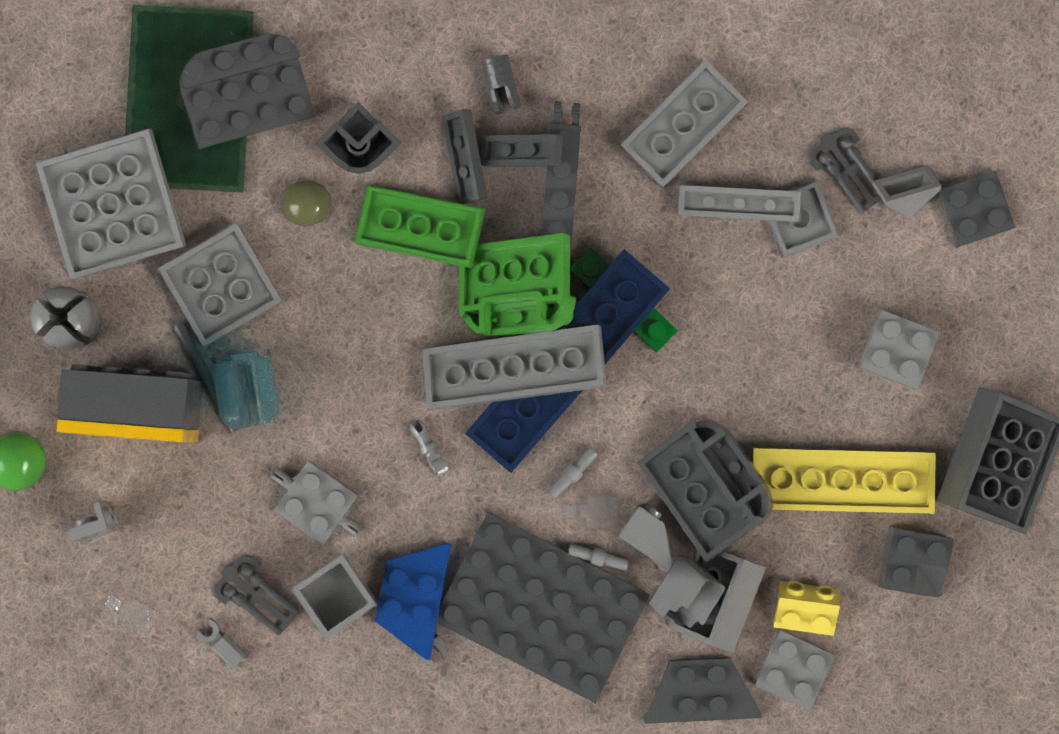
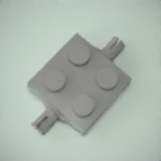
(316, 502)

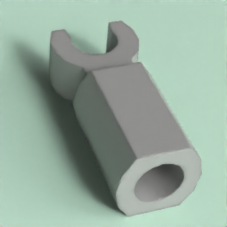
(223, 645)

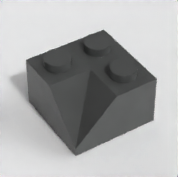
(915, 562)

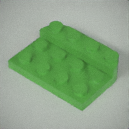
(518, 286)

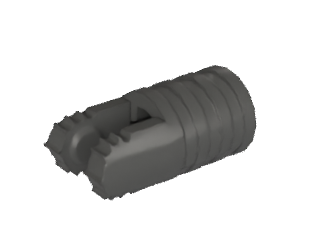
(500, 76)

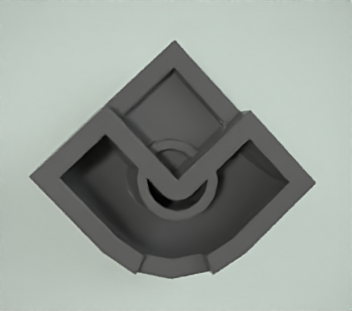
(358, 141)

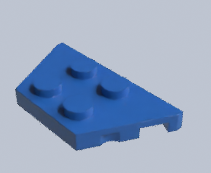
(413, 597)

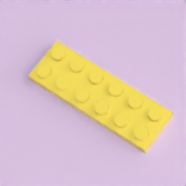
(848, 480)

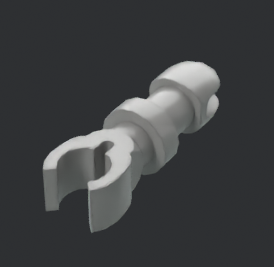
(428, 448)

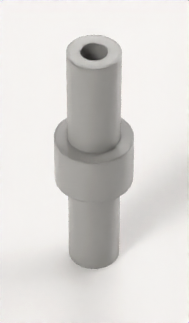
(572, 473)
(598, 557)

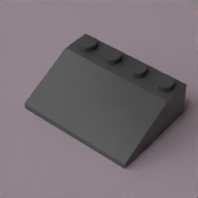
(1001, 460)

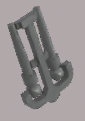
(829, 142)
(230, 573)

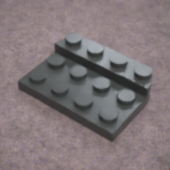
(244, 89)
(708, 486)

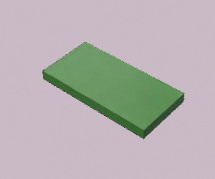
(420, 226)

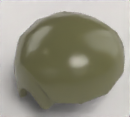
(306, 203)

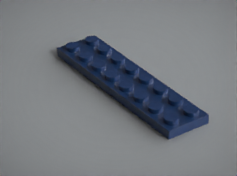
(616, 303)

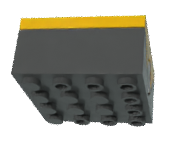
(129, 403)

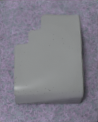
(688, 592)

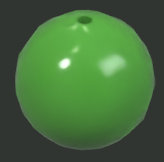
(20, 460)

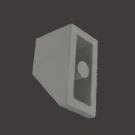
(648, 535)

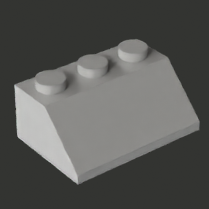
(729, 615)

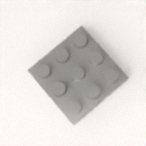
(220, 285)

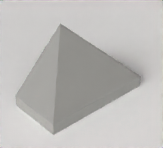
(908, 190)

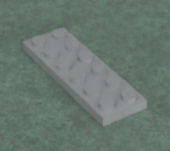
(514, 367)

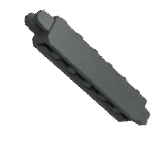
(562, 180)

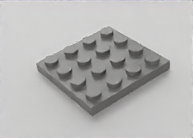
(111, 204)

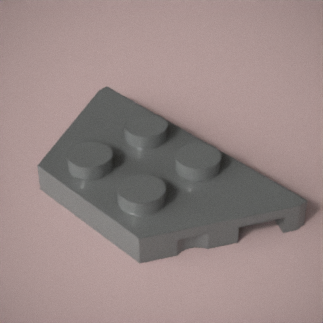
(701, 693)

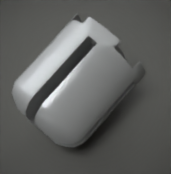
(82, 314)

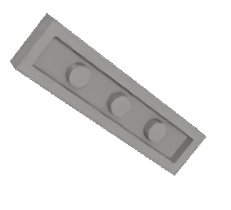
(739, 203)

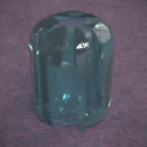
(245, 389)

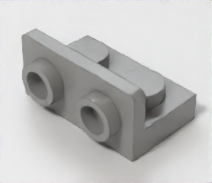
(98, 526)

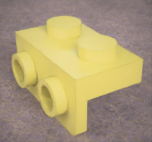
(807, 608)

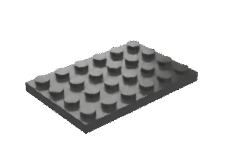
(541, 607)

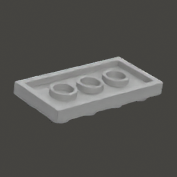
(683, 123)

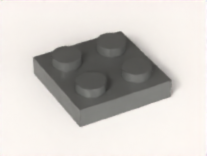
(976, 209)

